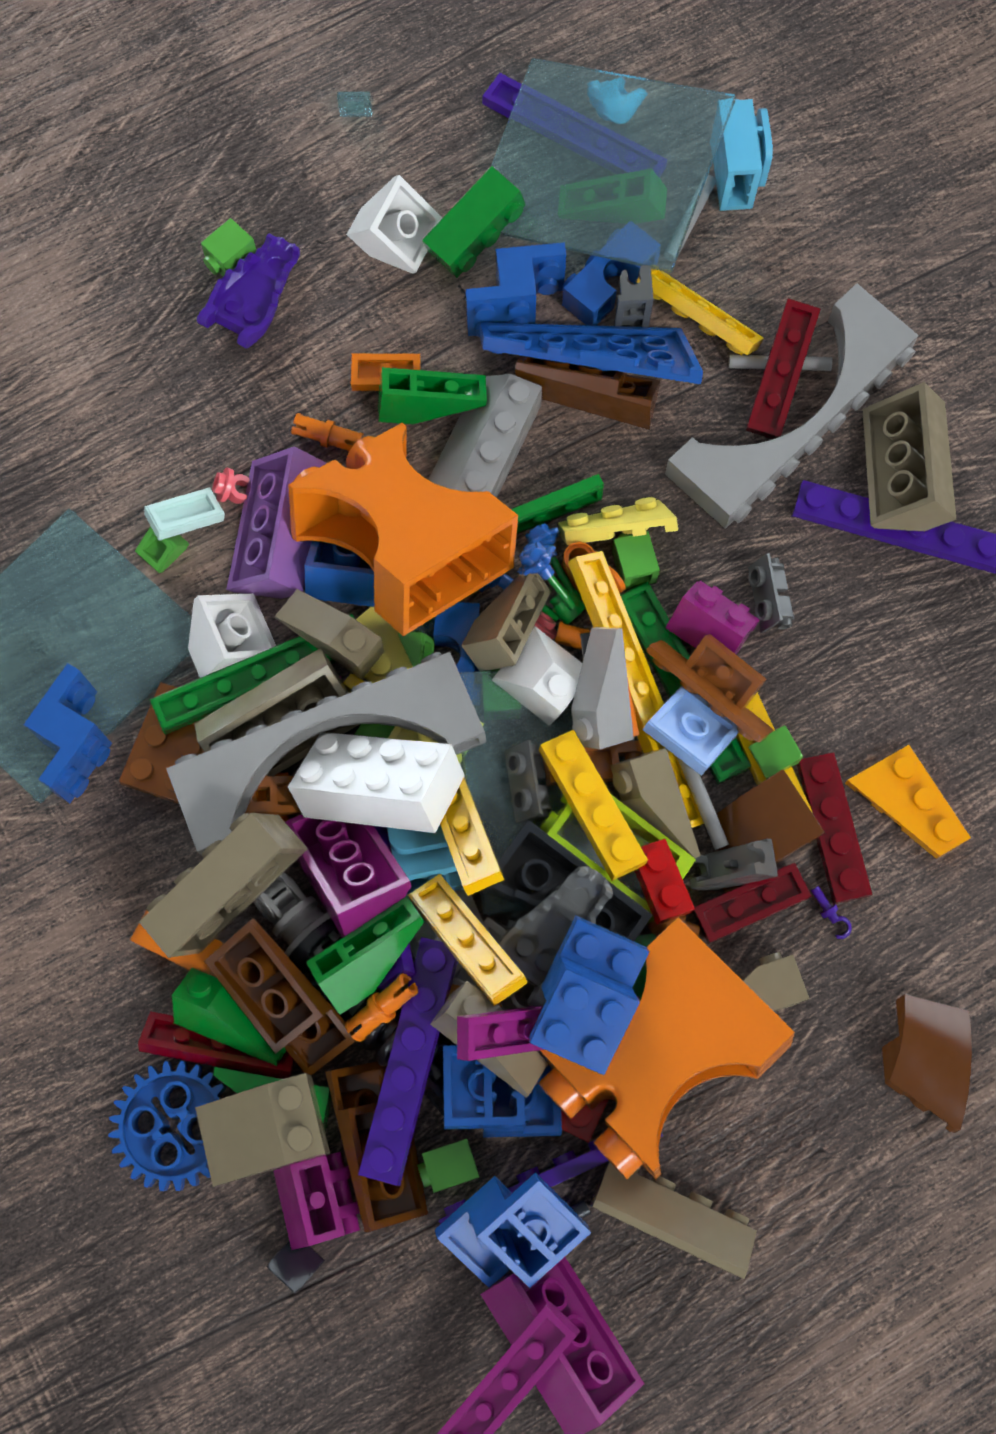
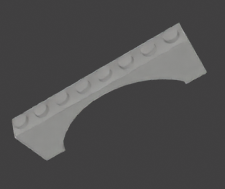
(733, 477)
(422, 699)

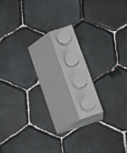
(489, 437)

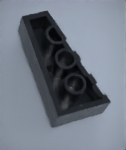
(538, 865)

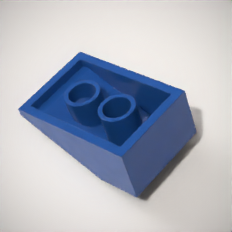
(338, 575)

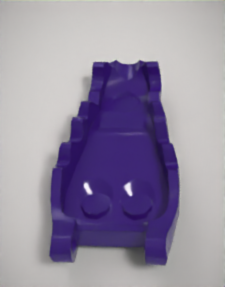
(251, 292)

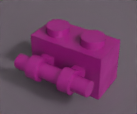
(707, 612)
(317, 1200)

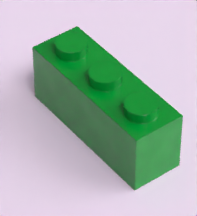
(475, 222)

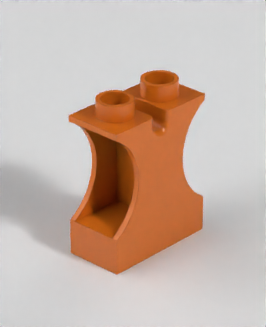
(417, 536)
(688, 1029)

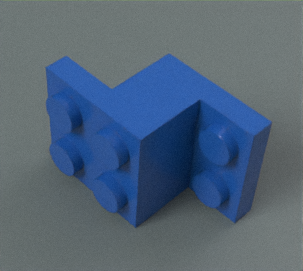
(519, 277)
(74, 738)
(589, 995)
(484, 1101)
(512, 1231)

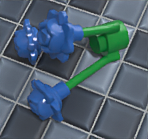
(536, 559)

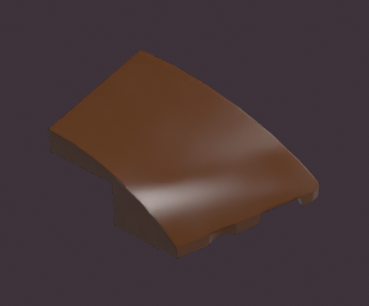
(770, 812)
(931, 1058)

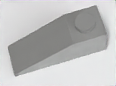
(602, 694)

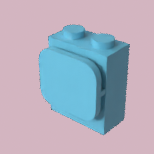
(743, 156)
(423, 857)

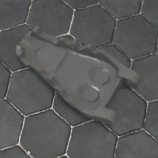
(539, 934)

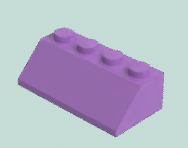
(265, 553)

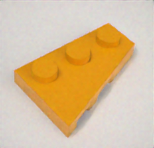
(912, 800)

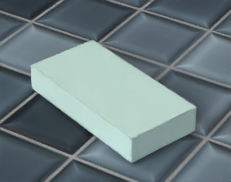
(184, 513)

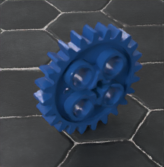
(144, 1150)

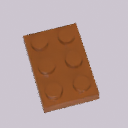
(156, 752)

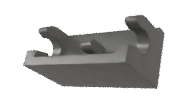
(635, 301)
(735, 866)

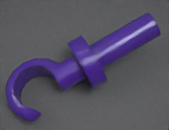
(830, 911)

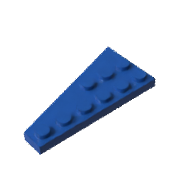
(632, 350)

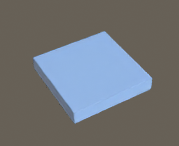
(691, 730)

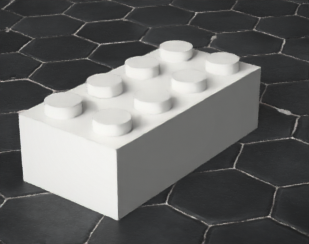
(377, 781)

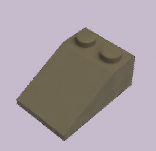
(262, 1129)

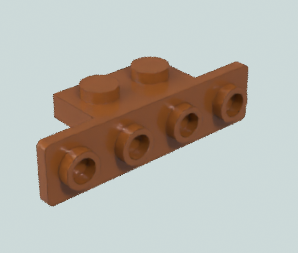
(719, 679)

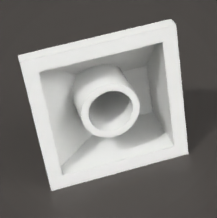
(394, 225)
(226, 631)
(542, 677)

